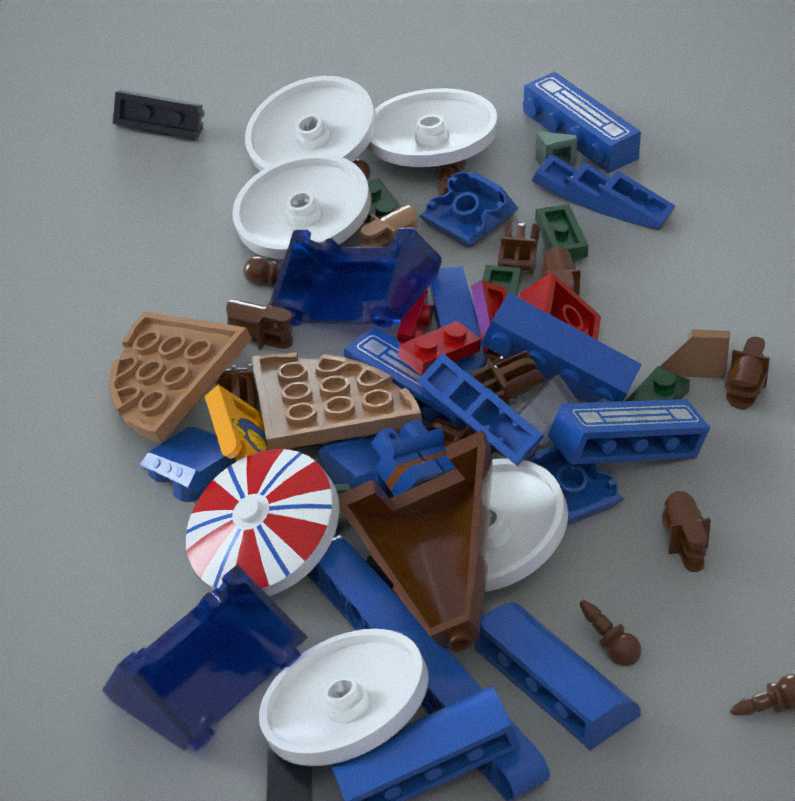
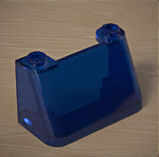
(354, 283)
(206, 662)

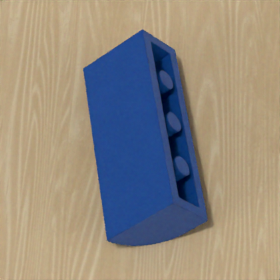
(554, 675)
(430, 751)

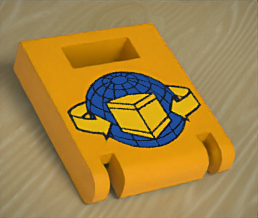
(236, 424)

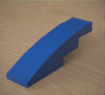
(613, 196)
(454, 303)
(480, 409)

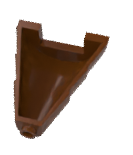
(433, 541)

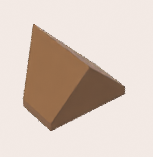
(702, 355)

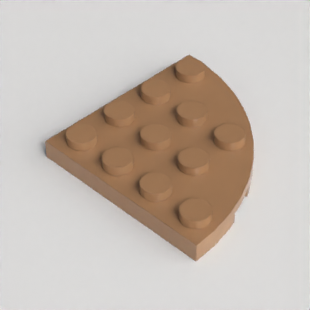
(169, 368)
(327, 400)

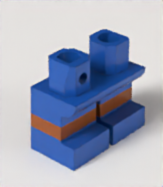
(410, 456)

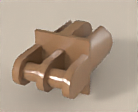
(381, 231)

